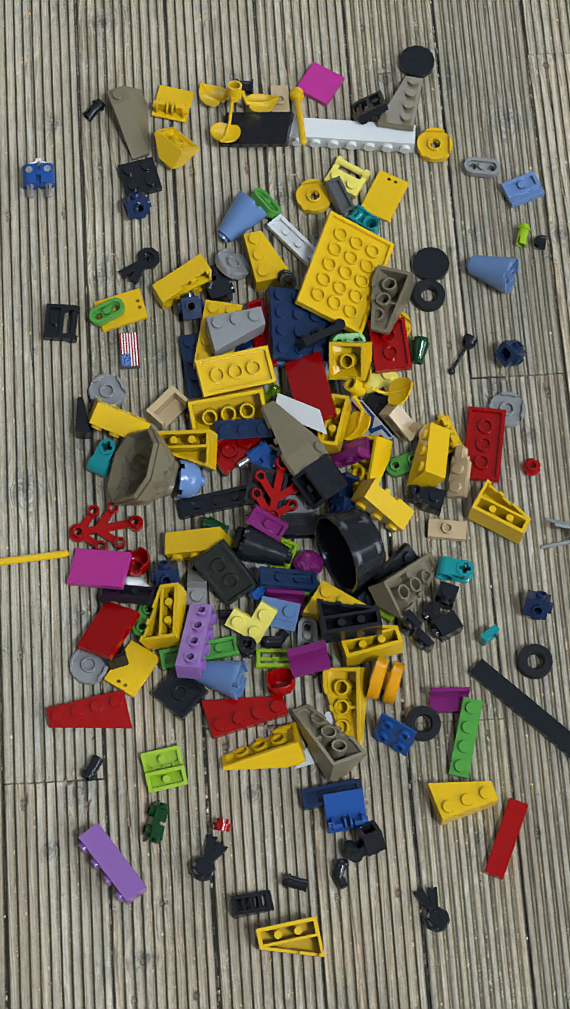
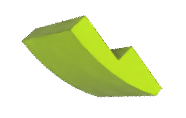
(164, 768)

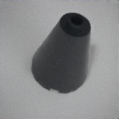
(263, 549)

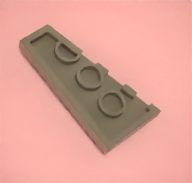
(403, 106)

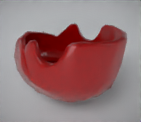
(139, 562)
(280, 681)

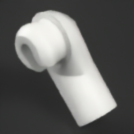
(137, 581)

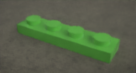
(219, 649)
(465, 738)

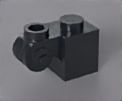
(219, 288)
(430, 497)
(444, 625)
(369, 842)

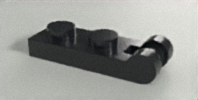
(320, 335)
(130, 594)

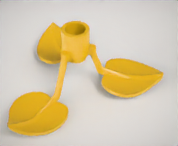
(213, 95)
(359, 422)

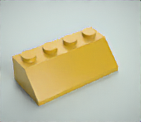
(230, 405)

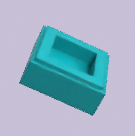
(489, 635)

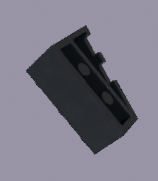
(347, 621)

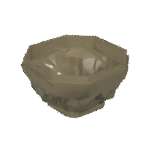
(142, 469)

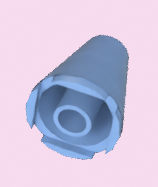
(240, 217)
(494, 270)
(225, 677)

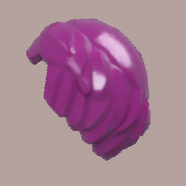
(308, 561)

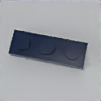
(242, 428)
(287, 579)
(313, 797)

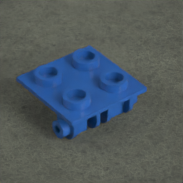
(394, 734)
(345, 810)

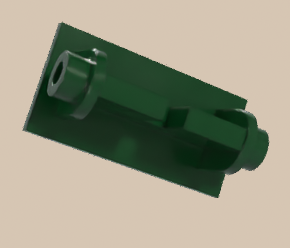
(156, 813)

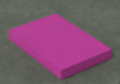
(99, 568)

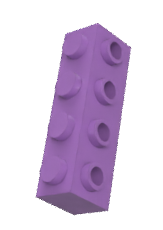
(195, 641)
(112, 864)

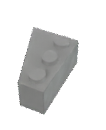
(233, 329)

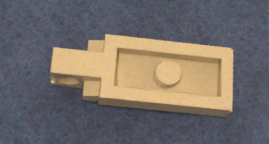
(459, 473)

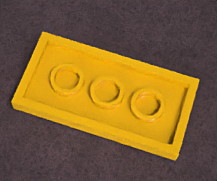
(211, 309)
(235, 371)

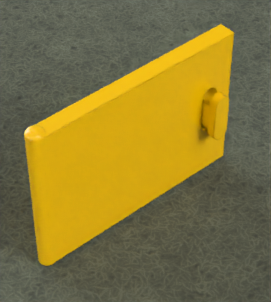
(385, 195)
(133, 312)
(138, 670)

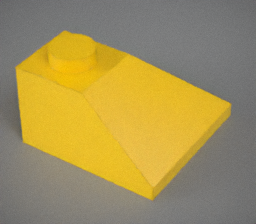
(174, 147)
(349, 359)

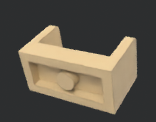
(167, 408)
(400, 422)

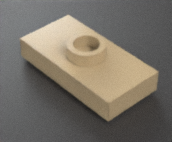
(283, 93)
(447, 530)

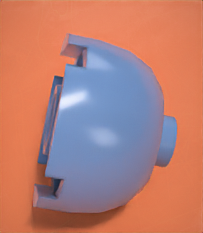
(188, 479)

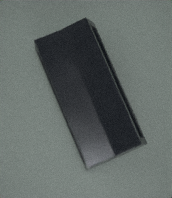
(299, 526)

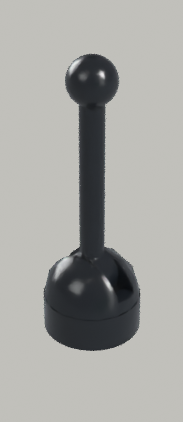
(468, 342)

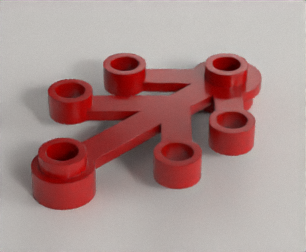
(274, 493)
(102, 528)

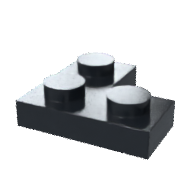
(412, 626)

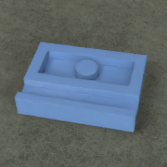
(522, 189)
(287, 613)

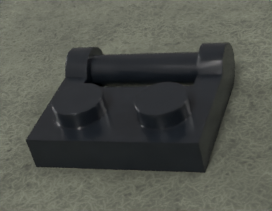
(376, 107)
(55, 322)

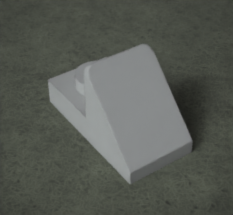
(196, 588)

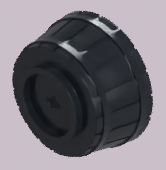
(349, 547)

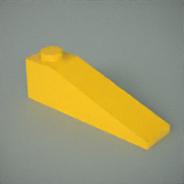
(375, 466)
(347, 698)
(278, 750)

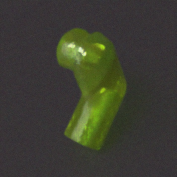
(272, 392)

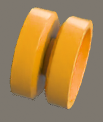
(385, 680)

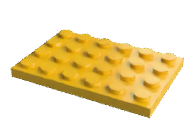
(342, 272)

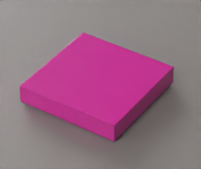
(320, 84)

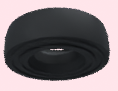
(428, 306)
(534, 673)
(432, 715)

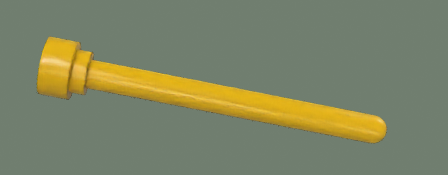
(296, 96)
(34, 557)

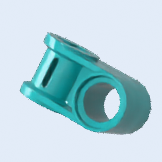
(364, 219)
(101, 461)
(452, 569)

